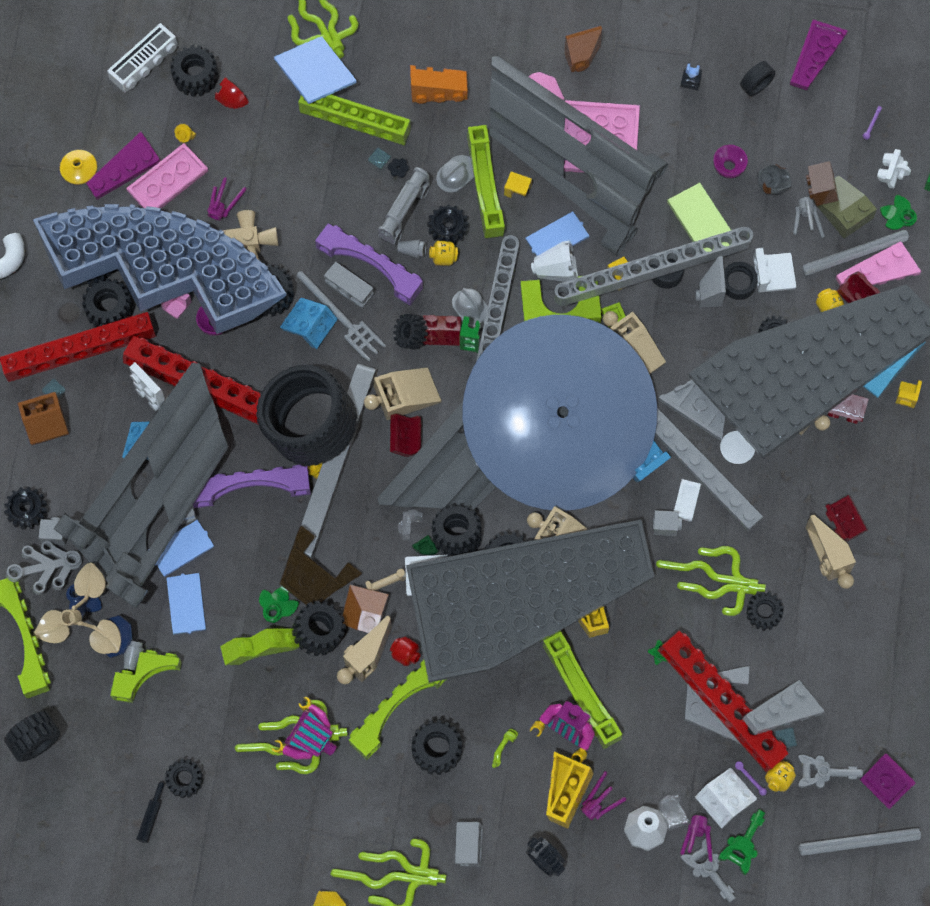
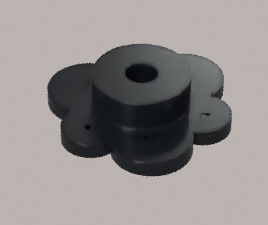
(402, 164)

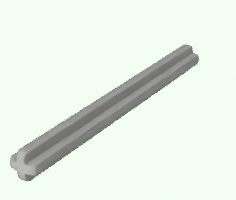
(855, 252)
(859, 841)

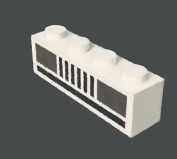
(142, 58)

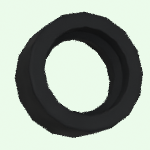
(757, 78)
(747, 269)

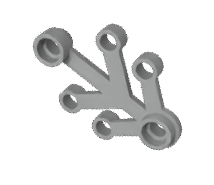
(46, 565)

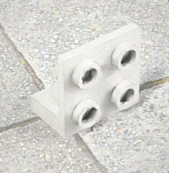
(774, 271)
(725, 797)

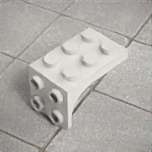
(150, 387)

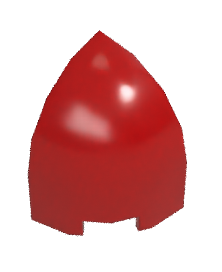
(231, 95)

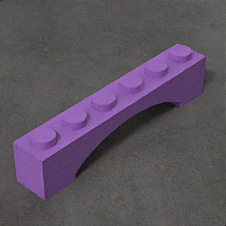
(335, 242)
(292, 480)

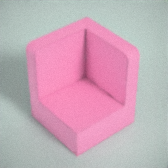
(177, 305)

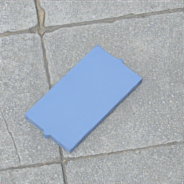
(561, 230)
(184, 547)
(186, 603)

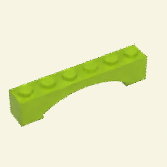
(482, 169)
(33, 679)
(580, 689)
(367, 737)

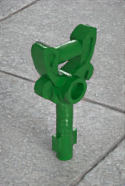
(743, 845)

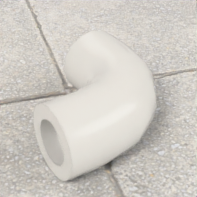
(14, 254)

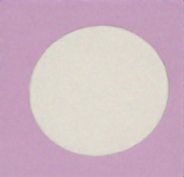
(736, 448)

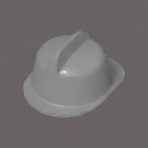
(455, 174)
(470, 304)

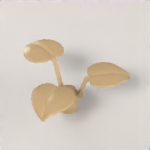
(54, 624)

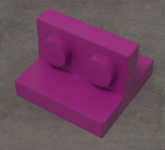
(887, 781)

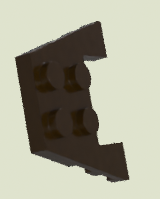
(307, 579)

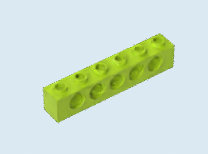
(358, 117)

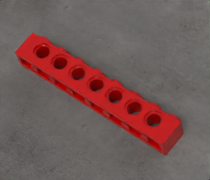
(76, 347)
(169, 374)
(711, 698)

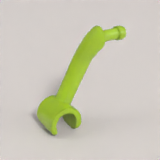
(510, 736)

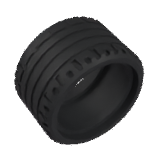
(289, 388)

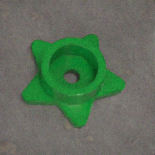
(658, 658)

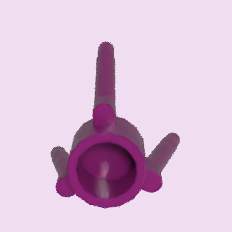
(216, 208)
(592, 808)
(697, 828)

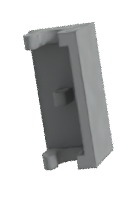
(469, 844)

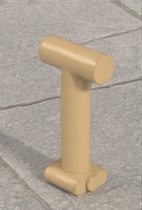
(400, 575)

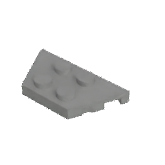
(696, 407)

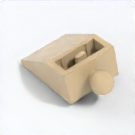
(638, 338)
(405, 392)
(566, 523)
(832, 552)
(366, 654)

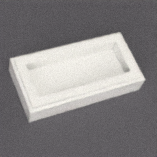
(687, 499)

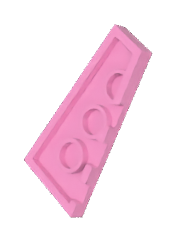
(884, 266)

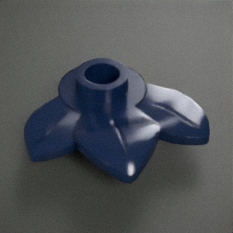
(90, 605)

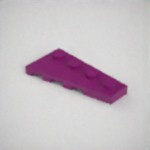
(817, 49)
(124, 166)

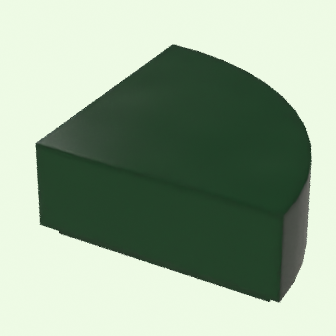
(425, 547)

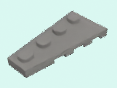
(783, 709)

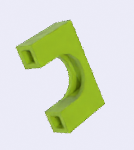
(534, 307)

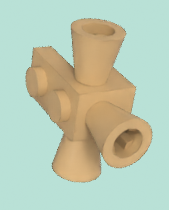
(249, 235)

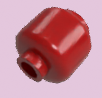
(405, 651)

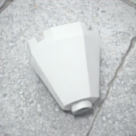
(556, 263)
(645, 835)

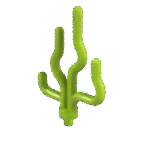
(332, 38)
(736, 583)
(337, 732)
(419, 875)

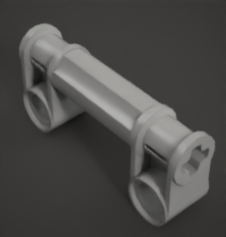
(415, 187)

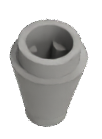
(414, 248)
(132, 655)

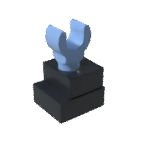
(691, 78)

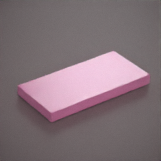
(167, 178)

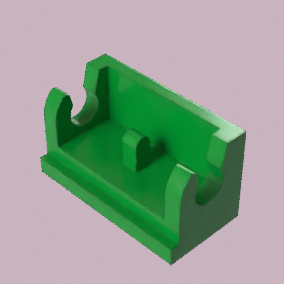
(469, 336)

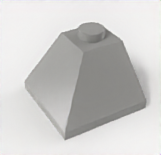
(712, 286)

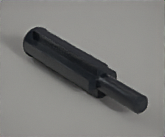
(150, 816)

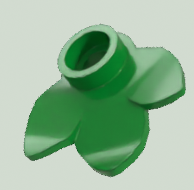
(896, 213)
(278, 602)

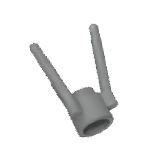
(807, 209)

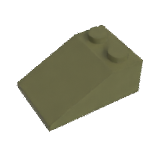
(850, 211)

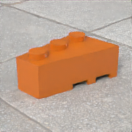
(438, 86)

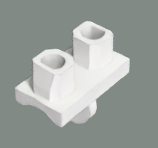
(897, 168)

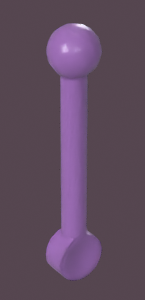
(866, 135)
(739, 766)

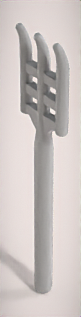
(353, 329)

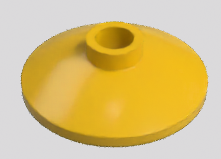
(78, 174)

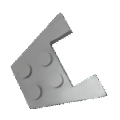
(698, 712)

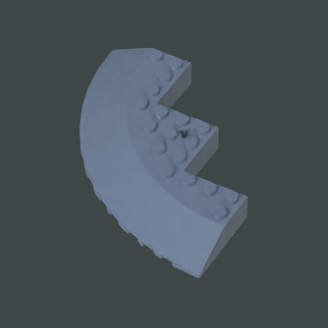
(160, 259)

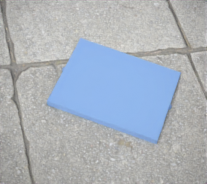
(315, 70)

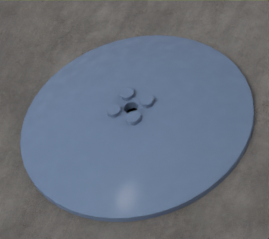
(515, 421)

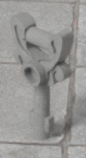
(823, 771)
(708, 869)

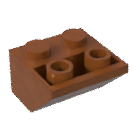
(43, 418)

